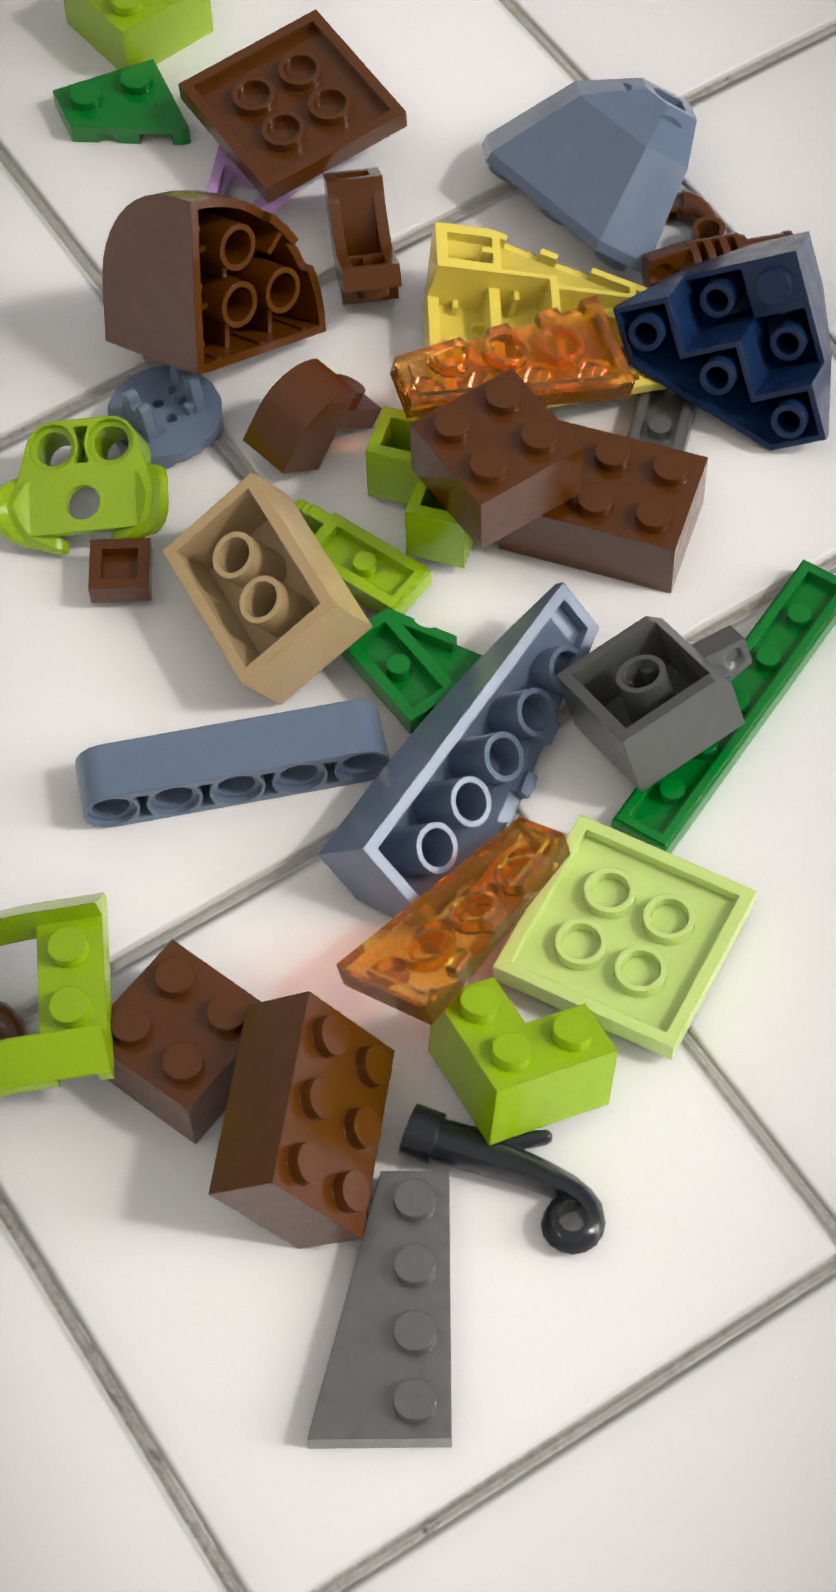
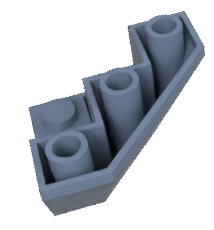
(600, 162)

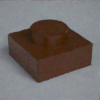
(120, 570)

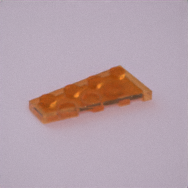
(557, 355)
(451, 929)

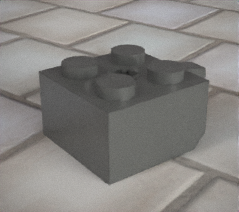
(656, 697)

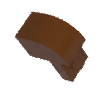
(304, 415)

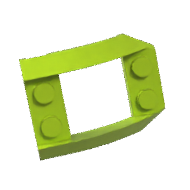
(71, 994)

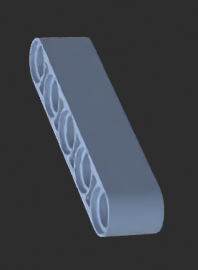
(231, 763)

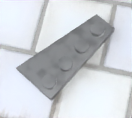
(393, 1339)

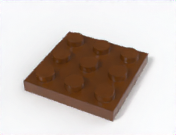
(292, 105)

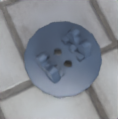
(182, 398)

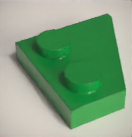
(121, 107)
(408, 664)

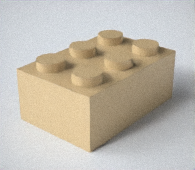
(266, 589)

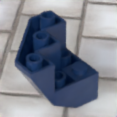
(741, 340)

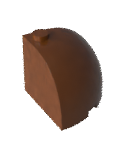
(205, 281)

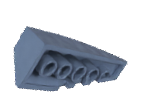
(464, 763)

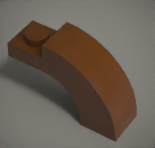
(361, 236)

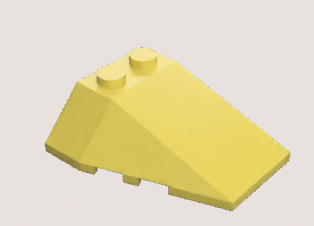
(485, 282)

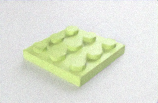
(626, 936)

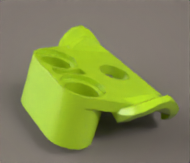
(129, 488)

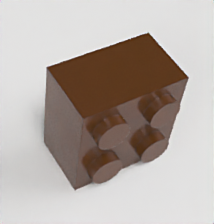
(496, 458)
(179, 1039)

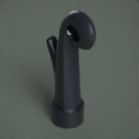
(437, 1139)

